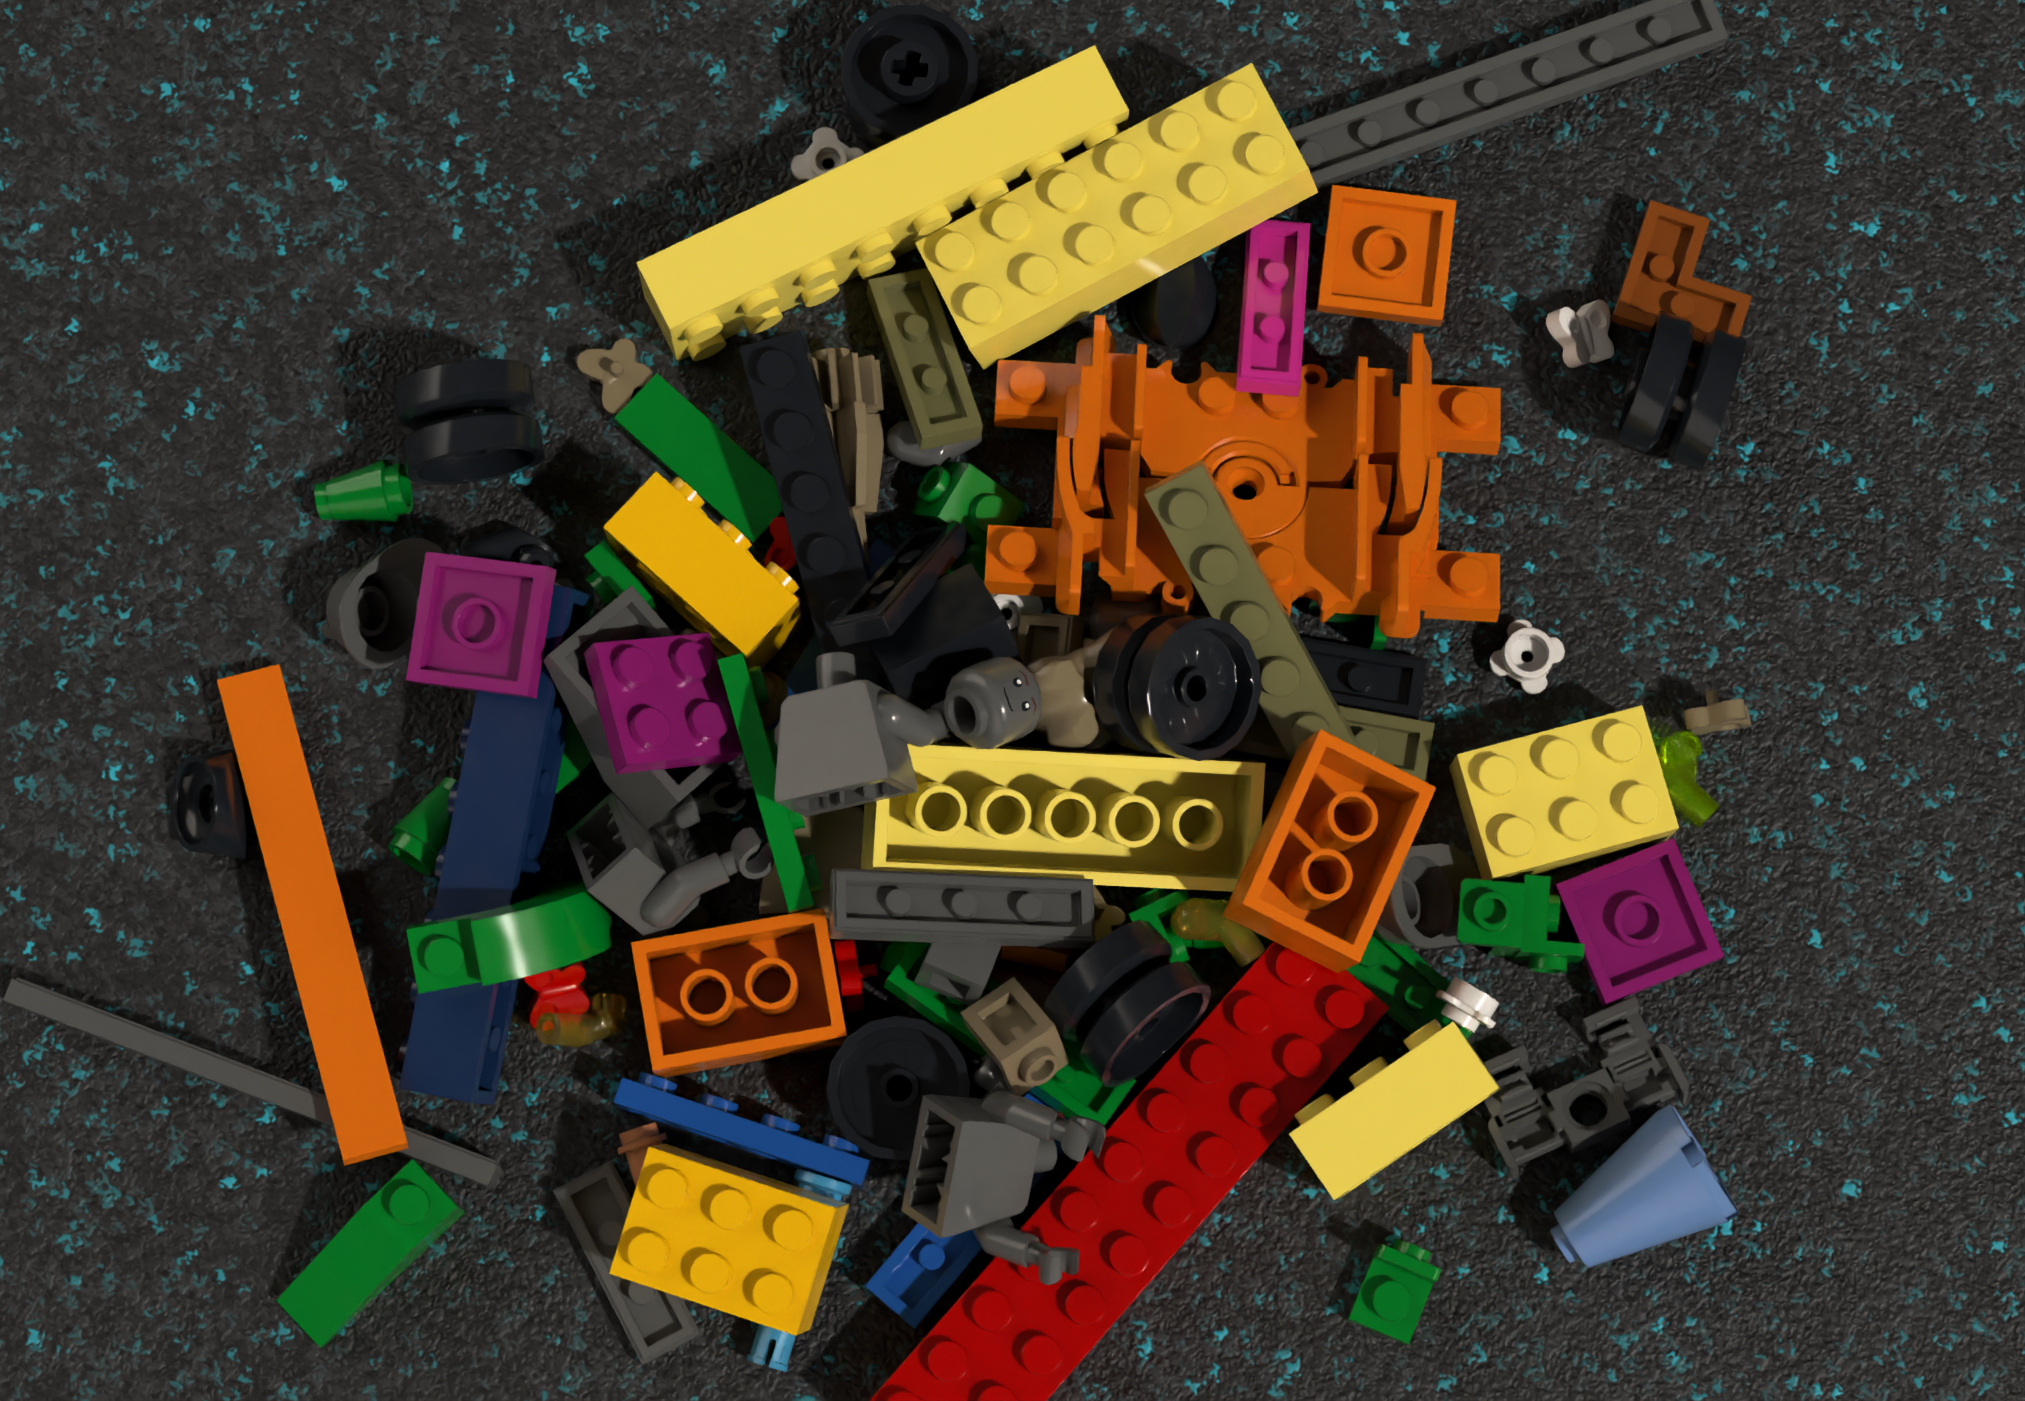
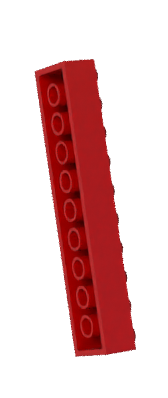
(1150, 1187)

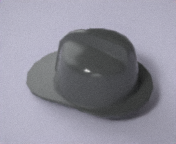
(375, 605)
(1426, 897)

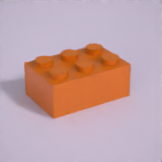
(1329, 851)
(739, 993)

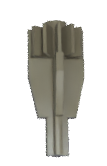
(852, 403)

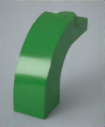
(511, 941)

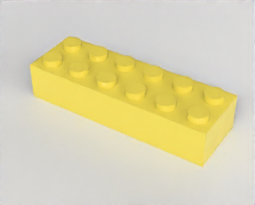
(1117, 216)
(1070, 817)

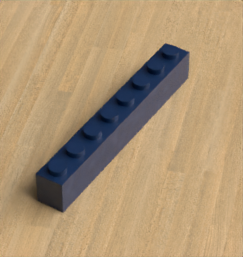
(488, 863)

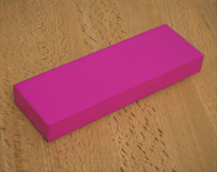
(1273, 308)

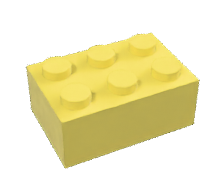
(1563, 796)
(1392, 1107)

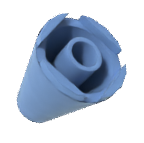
(1643, 1195)

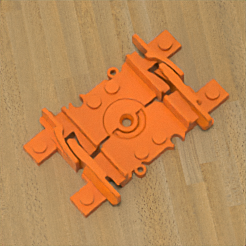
(1287, 448)

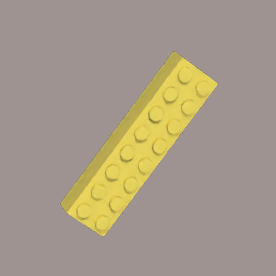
(875, 207)

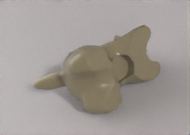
(1068, 696)

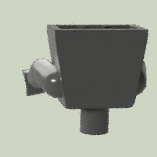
(849, 741)
(642, 874)
(978, 1166)

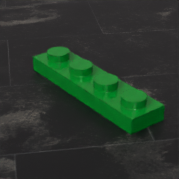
(745, 692)
(1070, 1090)

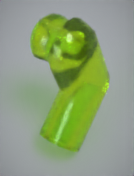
(1679, 766)

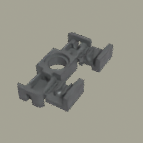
(1636, 1085)

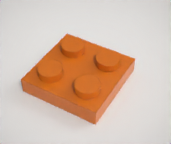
(1386, 255)

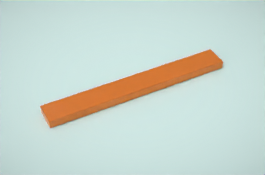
(312, 915)

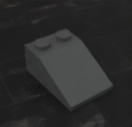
(644, 793)

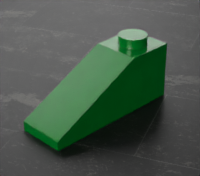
(370, 1252)

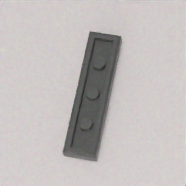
(961, 908)

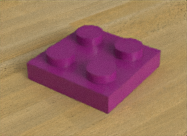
(481, 624)
(662, 702)
(1638, 921)

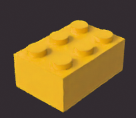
(705, 571)
(729, 1239)

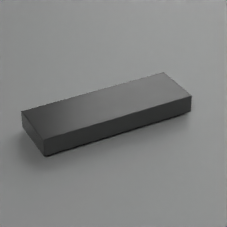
(597, 1213)

